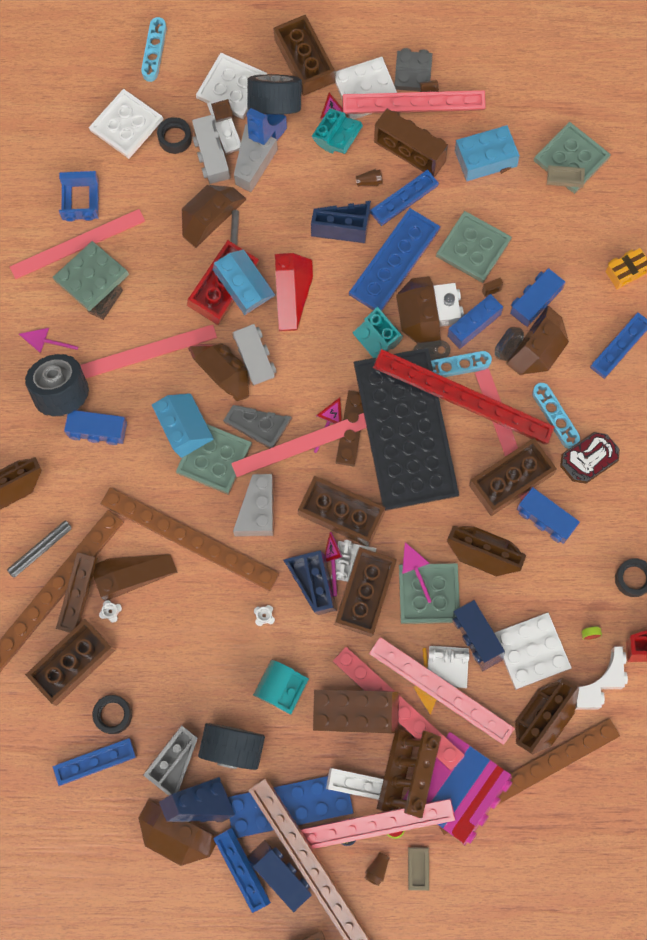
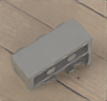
(253, 160)

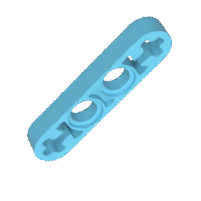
(153, 49)
(457, 369)
(552, 417)

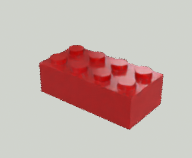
(210, 295)

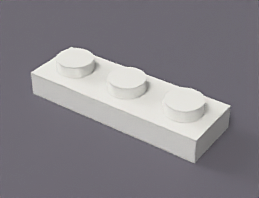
(227, 132)
(354, 783)

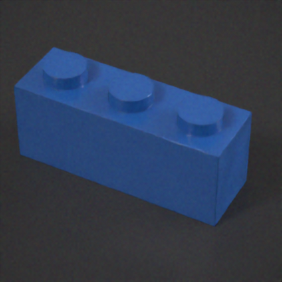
(537, 297)
(475, 321)
(95, 427)
(547, 516)

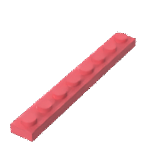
(413, 102)
(442, 690)
(407, 715)
(377, 824)

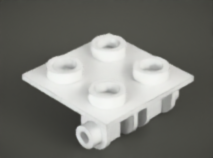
(344, 564)
(450, 664)

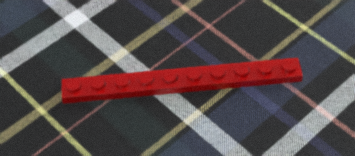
(463, 397)

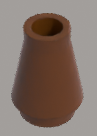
(370, 178)
(376, 871)

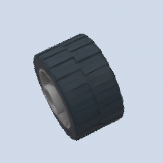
(274, 94)
(57, 385)
(231, 746)

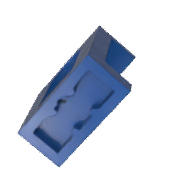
(79, 179)

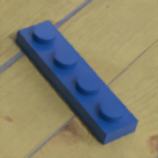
(404, 197)
(620, 346)
(94, 762)
(242, 870)

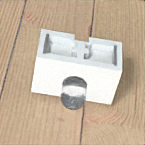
(447, 304)

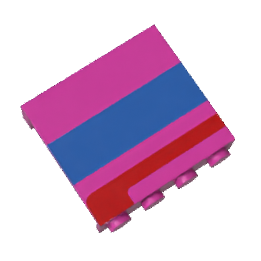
(472, 789)

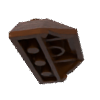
(208, 212)
(419, 310)
(540, 345)
(222, 368)
(18, 480)
(485, 550)
(546, 716)
(174, 840)

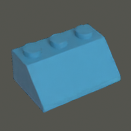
(243, 281)
(182, 423)

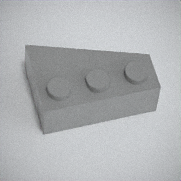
(210, 149)
(254, 354)
(257, 508)
(171, 763)

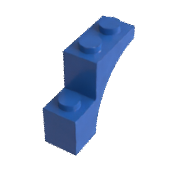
(264, 126)

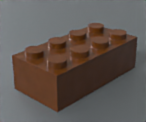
(304, 54)
(410, 142)
(512, 477)
(341, 511)
(365, 592)
(70, 662)
(355, 711)

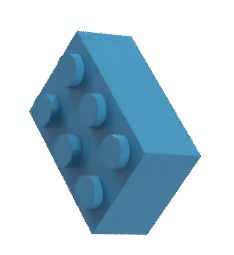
(486, 153)

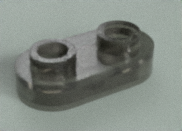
(509, 343)
(433, 348)

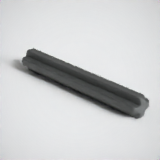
(39, 549)

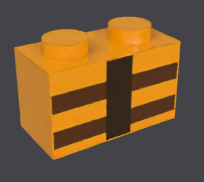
(628, 268)

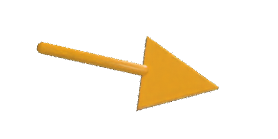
(426, 699)

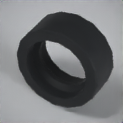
(171, 123)
(620, 582)
(97, 714)

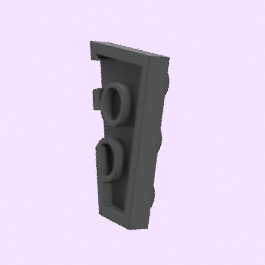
(258, 425)

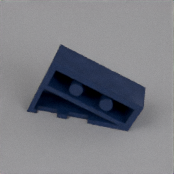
(341, 223)
(314, 580)
(478, 635)
(198, 803)
(279, 875)

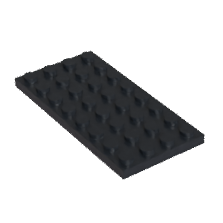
(405, 436)

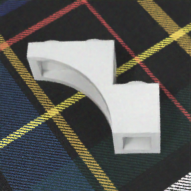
(590, 696)

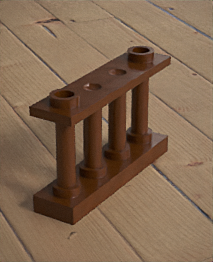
(397, 769)

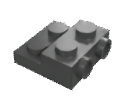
(412, 69)

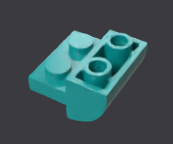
(336, 132)
(377, 333)
(281, 686)

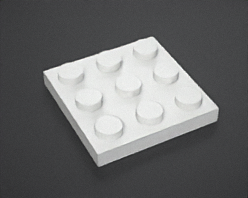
(364, 79)
(228, 80)
(126, 123)
(532, 651)

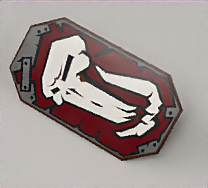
(589, 457)

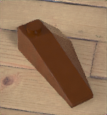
(126, 574)

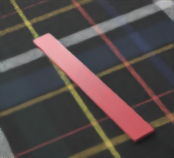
(77, 244)
(148, 351)
(504, 434)
(296, 446)

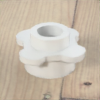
(107, 605)
(259, 611)

